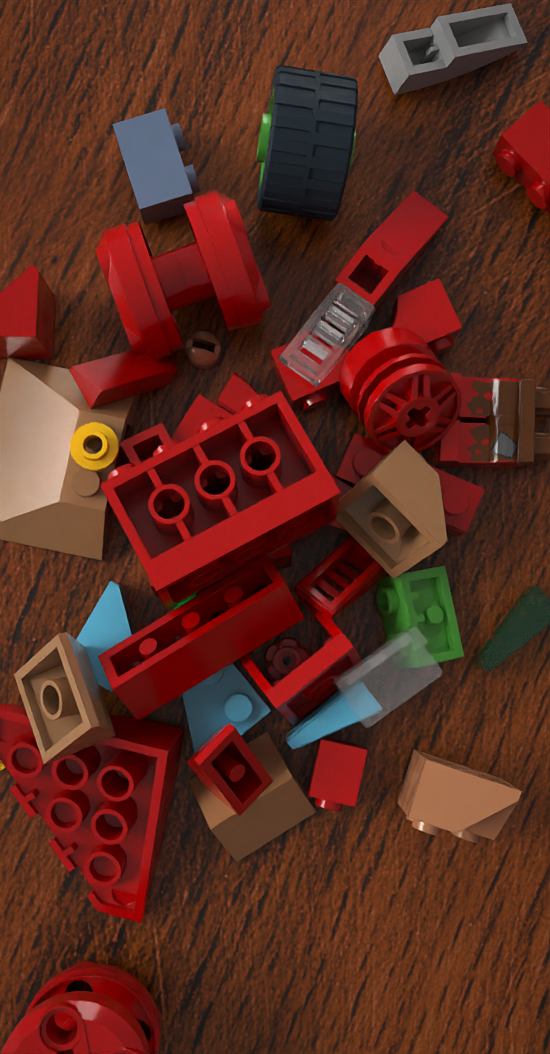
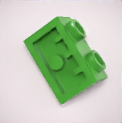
(422, 601)

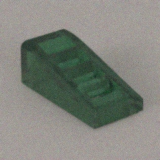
(521, 623)

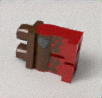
(496, 425)

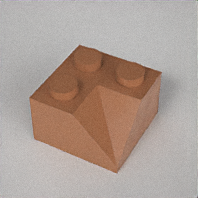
(455, 798)

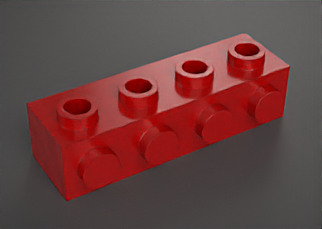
(200, 637)

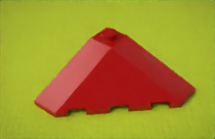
(100, 803)

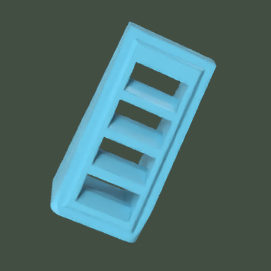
(325, 720)

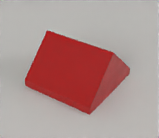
(27, 318)

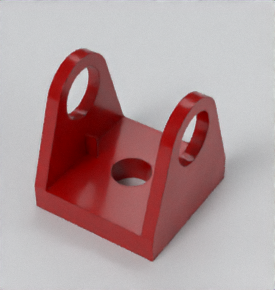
(312, 680)

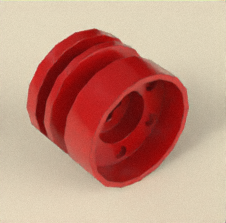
(399, 389)

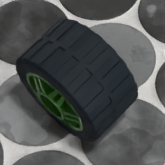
(306, 143)

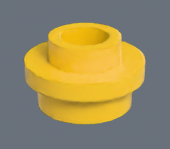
(105, 456)

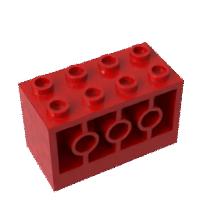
(266, 490)

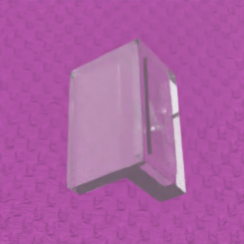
(388, 676)

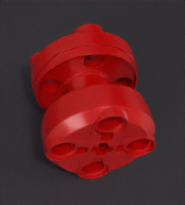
(153, 287)
(89, 1021)

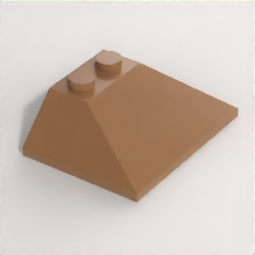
(42, 489)

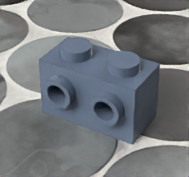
(155, 165)

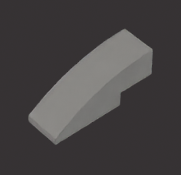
(451, 47)

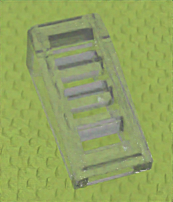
(345, 311)

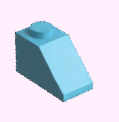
(106, 627)

